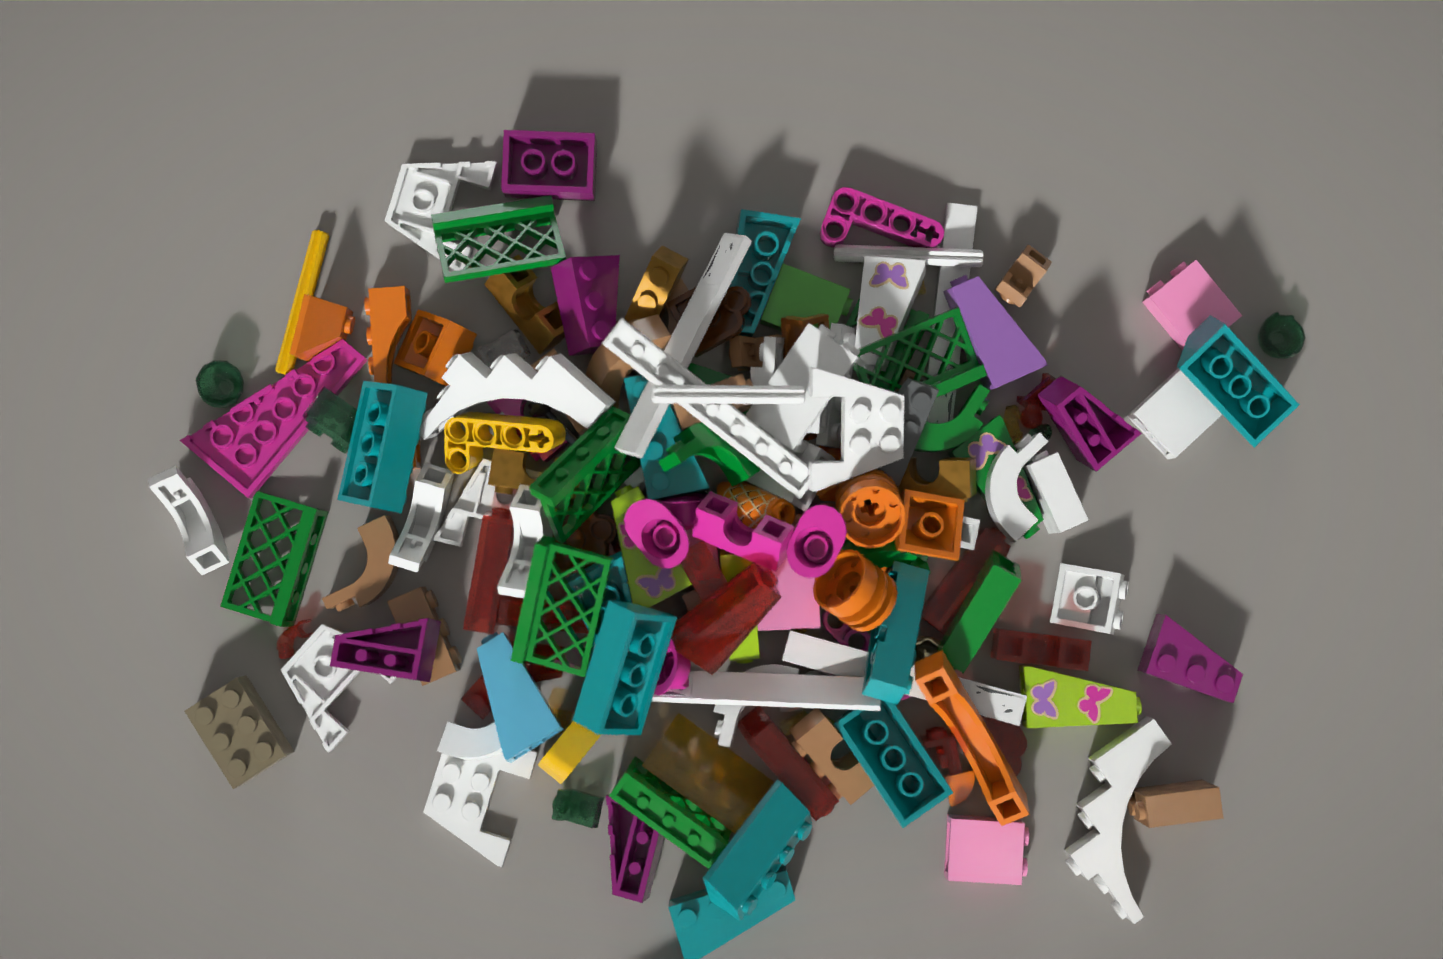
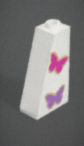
(885, 301)

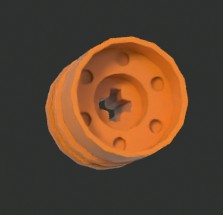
(873, 523)
(856, 591)

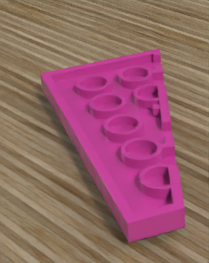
(266, 427)

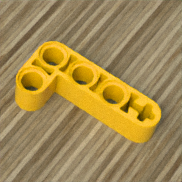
(504, 437)
(568, 751)

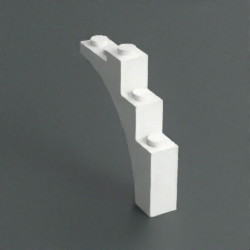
(555, 384)
(1099, 851)

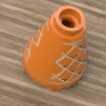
(756, 503)

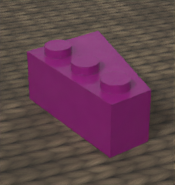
(587, 300)
(1086, 423)
(393, 650)
(1186, 661)
(633, 853)

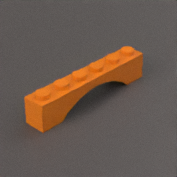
(389, 318)
(951, 701)

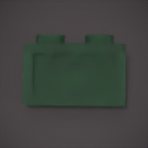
(332, 417)

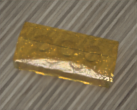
(707, 773)

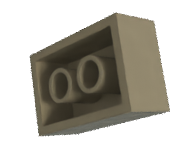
(239, 731)

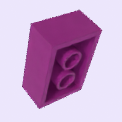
(549, 164)

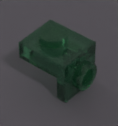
(577, 807)

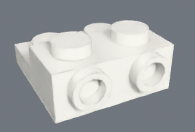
(1089, 598)

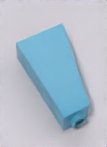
(516, 701)

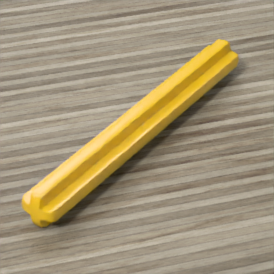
(306, 285)

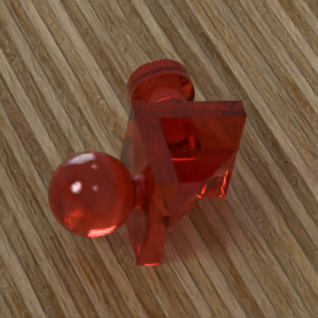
(1032, 416)

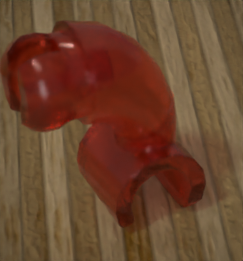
(286, 640)

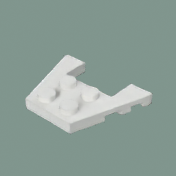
(430, 190)
(869, 428)
(474, 502)
(319, 684)
(463, 794)

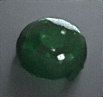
(1281, 336)
(220, 384)

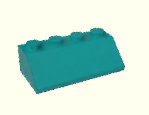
(1235, 381)
(382, 446)
(624, 669)
(894, 761)
(758, 851)

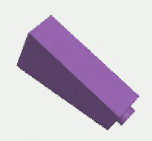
(993, 333)

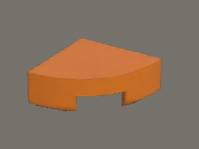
(961, 785)

